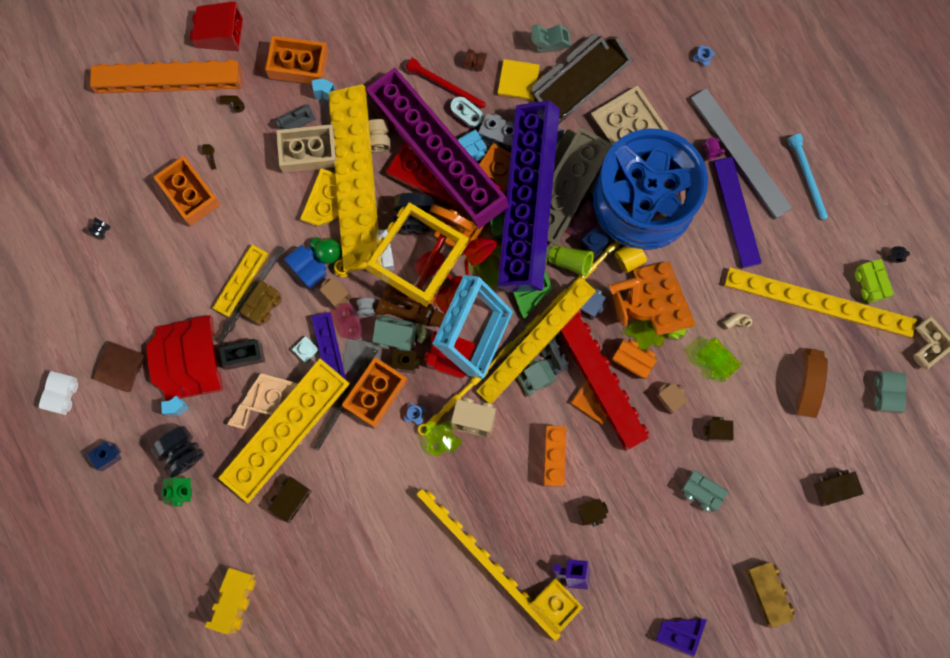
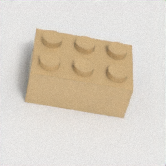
(306, 148)
(474, 418)

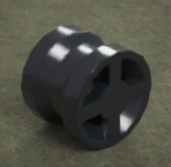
(98, 228)

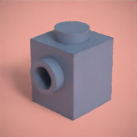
(594, 305)

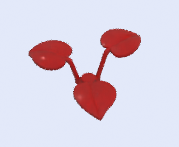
(475, 253)

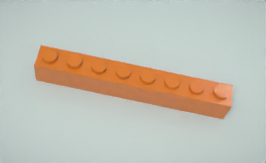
(166, 76)

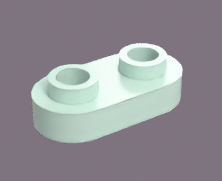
(468, 112)

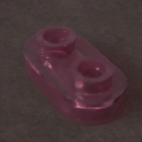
(350, 321)

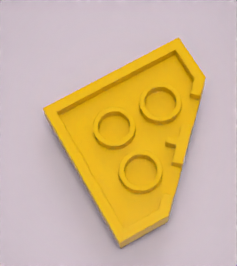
(323, 200)

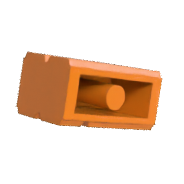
(635, 359)

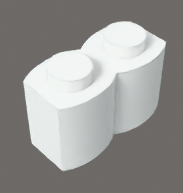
(58, 393)

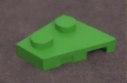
(529, 300)

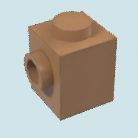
(334, 292)
(672, 397)

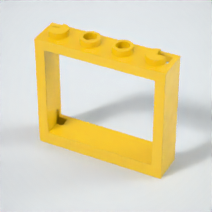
(397, 282)

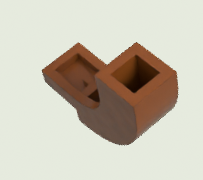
(813, 383)

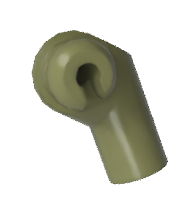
(422, 334)

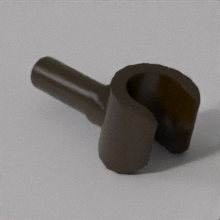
(209, 150)

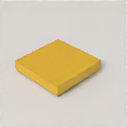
(517, 79)
(556, 606)

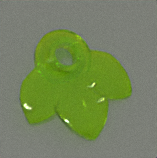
(644, 335)
(443, 436)

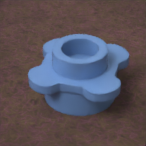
(704, 50)
(411, 409)

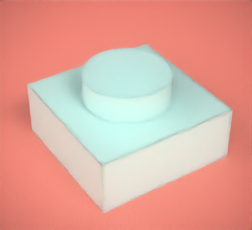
(305, 349)

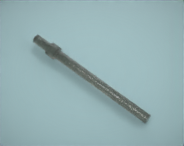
(229, 325)
(339, 408)

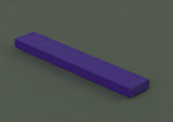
(737, 212)

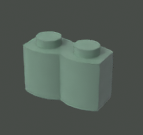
(891, 392)

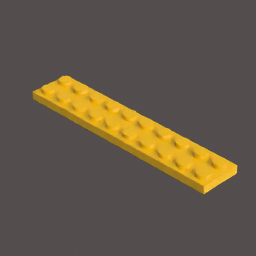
(354, 177)

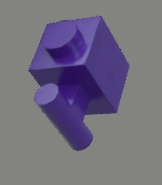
(576, 573)

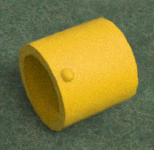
(630, 258)

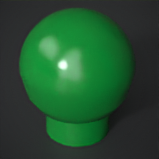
(326, 249)

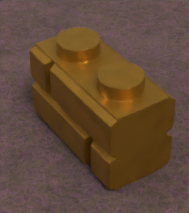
(261, 303)

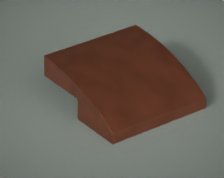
(119, 366)

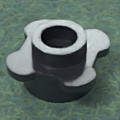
(898, 254)

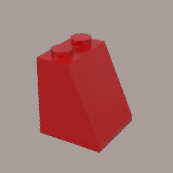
(217, 26)

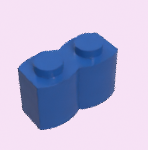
(306, 267)

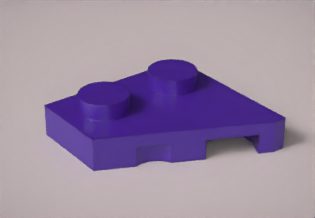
(681, 635)

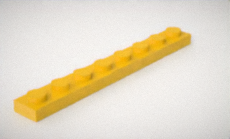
(536, 341)

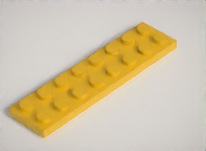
(284, 431)

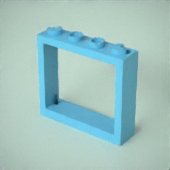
(454, 320)

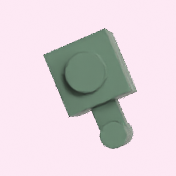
(538, 376)

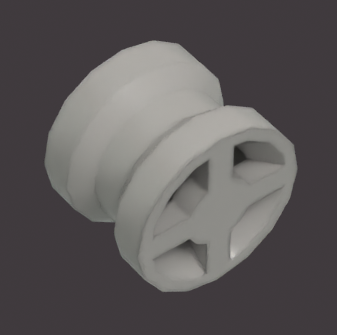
(366, 307)

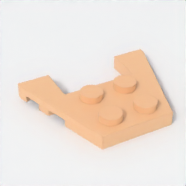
(263, 397)

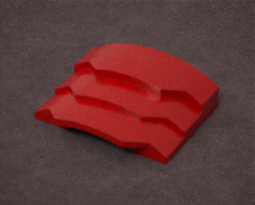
(184, 359)

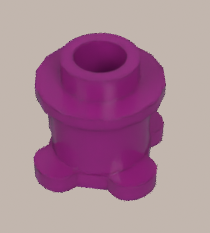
(712, 148)

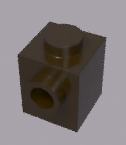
(405, 361)
(719, 430)
(593, 512)

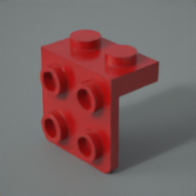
(438, 361)

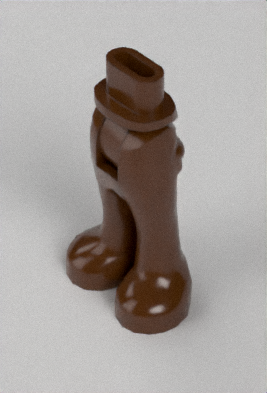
(417, 313)

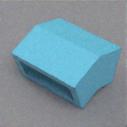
(322, 88)
(174, 407)

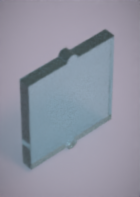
(356, 352)

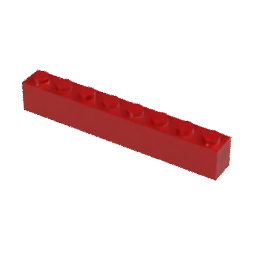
(603, 383)

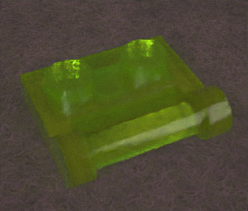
(487, 269)

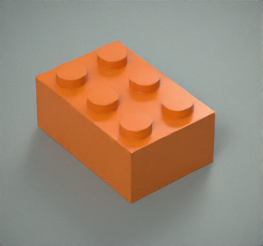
(296, 60)
(187, 190)
(375, 393)

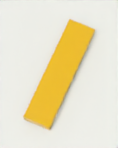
(240, 281)

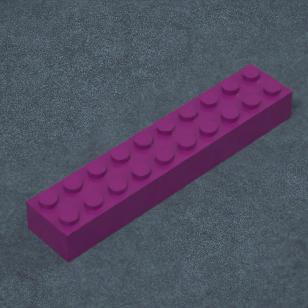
(437, 148)

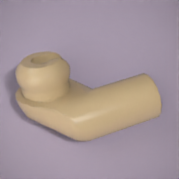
(738, 319)

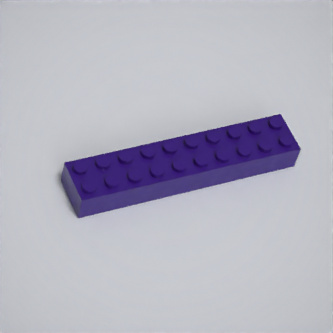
(529, 197)

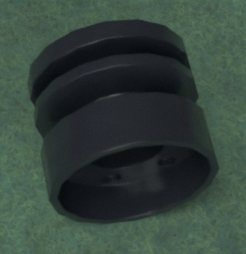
(412, 225)
(177, 450)

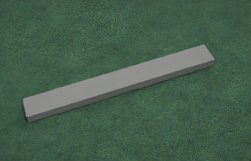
(741, 153)

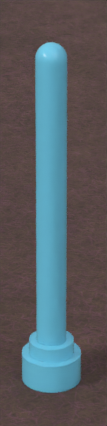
(796, 142)

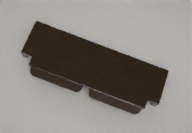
(582, 75)

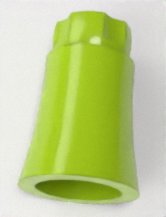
(572, 259)

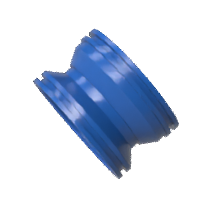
(662, 151)

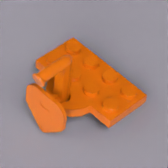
(653, 297)

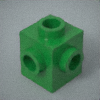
(176, 491)

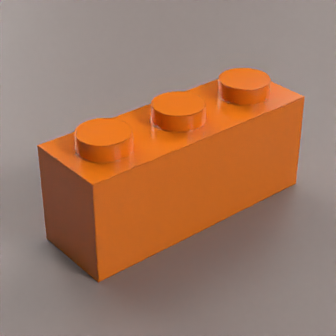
(554, 456)

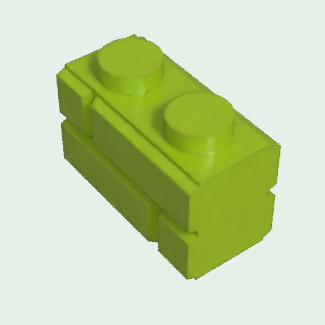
(874, 281)

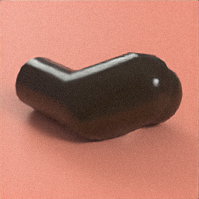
(233, 100)

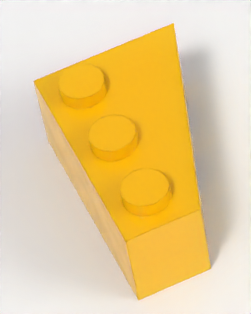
(232, 601)

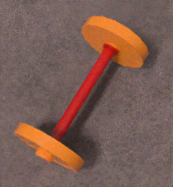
(451, 219)

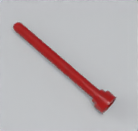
(415, 67)

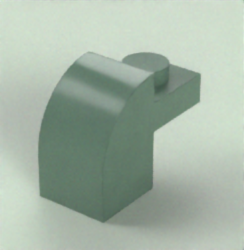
(551, 39)

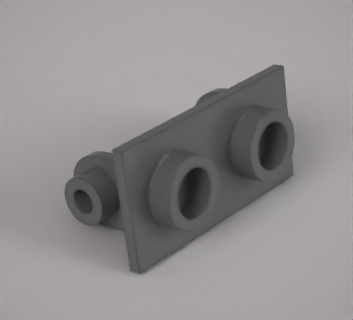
(296, 118)
(558, 360)

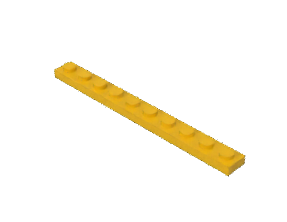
(820, 303)
(482, 555)

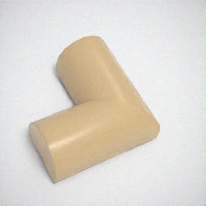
(937, 343)

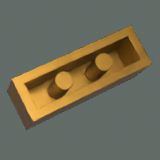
(770, 594)

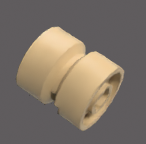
(379, 135)

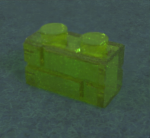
(718, 360)

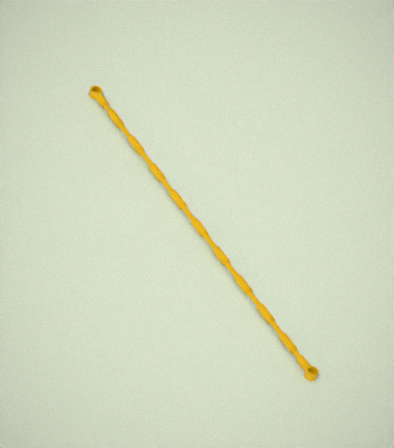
(512, 344)

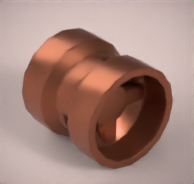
(475, 59)

